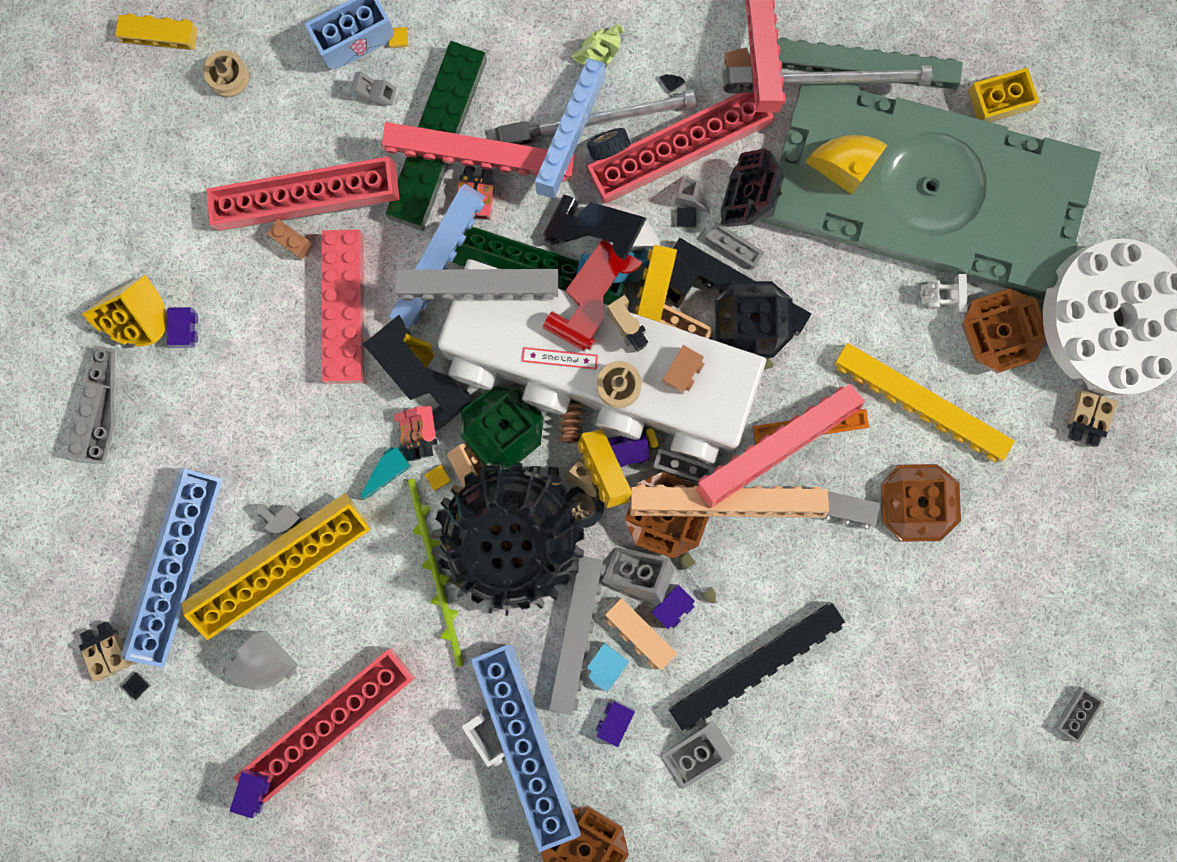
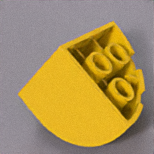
(847, 159)
(130, 314)

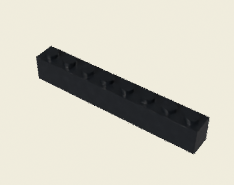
(720, 276)

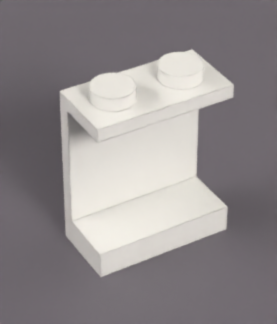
(479, 743)

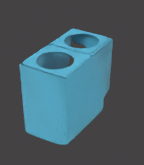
(606, 667)

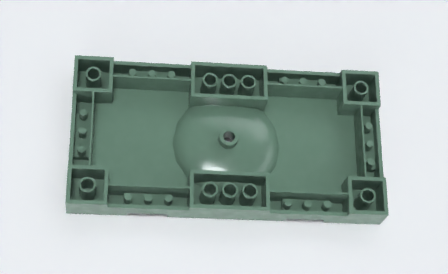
(999, 199)

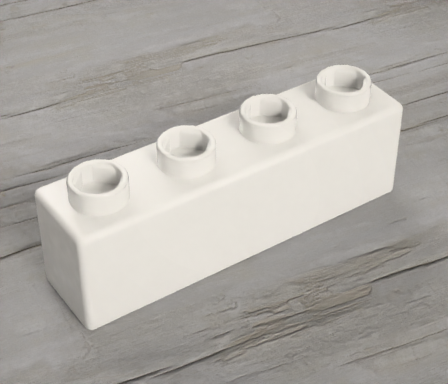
(489, 339)

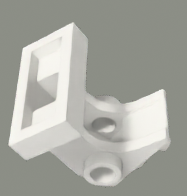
(955, 294)

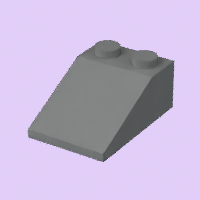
(639, 574)
(698, 754)

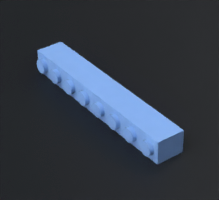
(570, 128)
(443, 246)

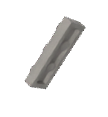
(735, 245)

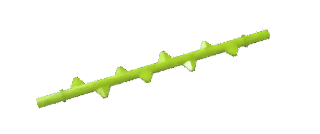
(439, 580)

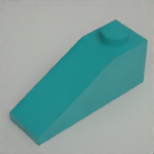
(387, 469)

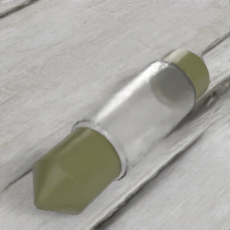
(697, 577)

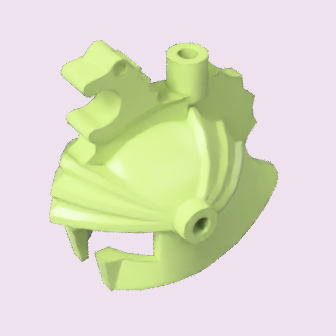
(600, 46)

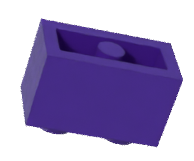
(181, 327)
(630, 450)
(673, 607)
(615, 723)
(250, 793)

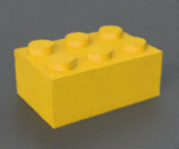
(1003, 95)

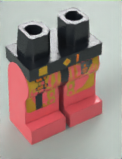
(483, 184)
(417, 432)

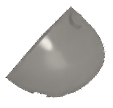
(260, 663)

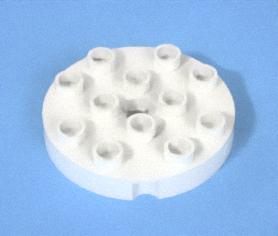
(1082, 322)

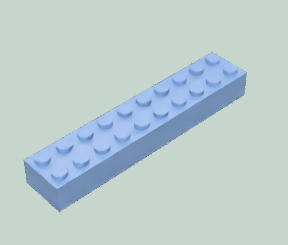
(171, 568)
(526, 748)

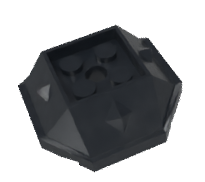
(752, 189)
(759, 298)

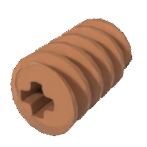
(570, 424)

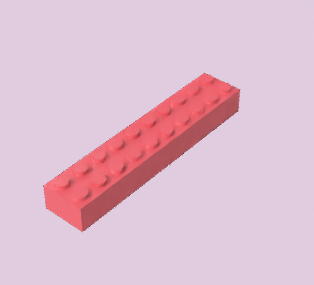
(677, 146)
(303, 193)
(331, 721)

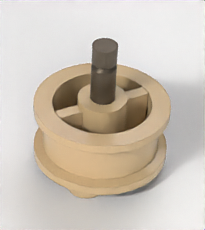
(226, 73)
(619, 384)

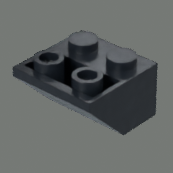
(681, 281)

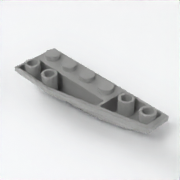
(95, 412)

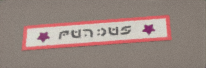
(559, 358)

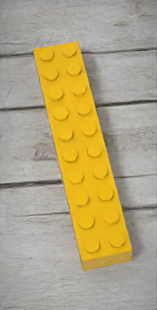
(275, 566)

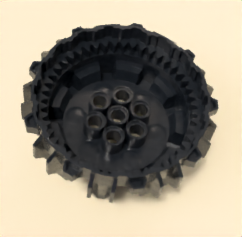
(505, 499)

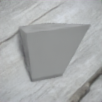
(691, 195)

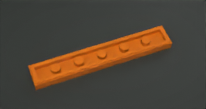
(855, 422)

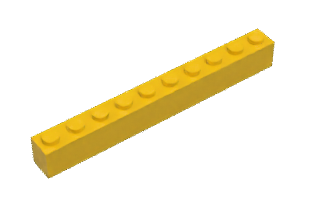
(924, 403)

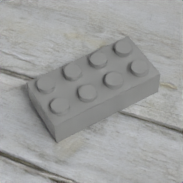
(1079, 714)

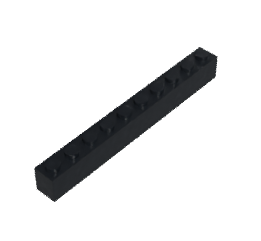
(756, 666)

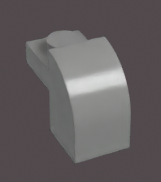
(372, 90)
(279, 522)

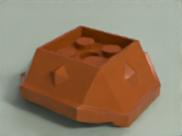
(1022, 324)
(901, 508)
(662, 536)
(598, 832)

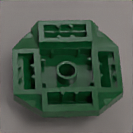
(489, 442)

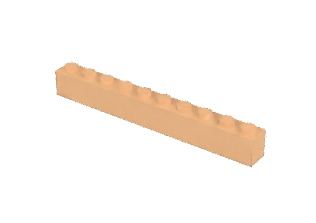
(743, 503)

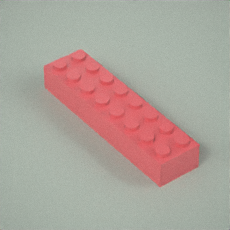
(342, 307)

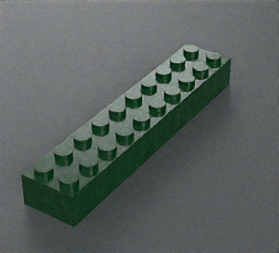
(443, 112)
(512, 254)

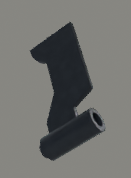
(595, 221)
(412, 376)

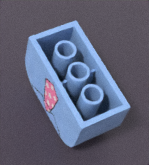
(350, 31)

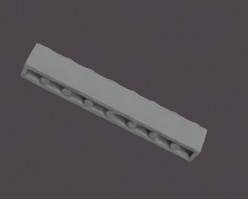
(477, 283)
(576, 636)

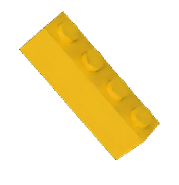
(156, 31)
(657, 282)
(604, 468)

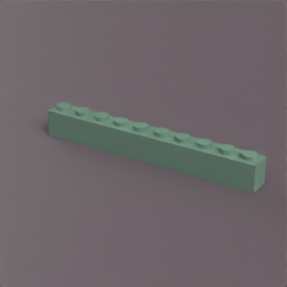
(838, 58)

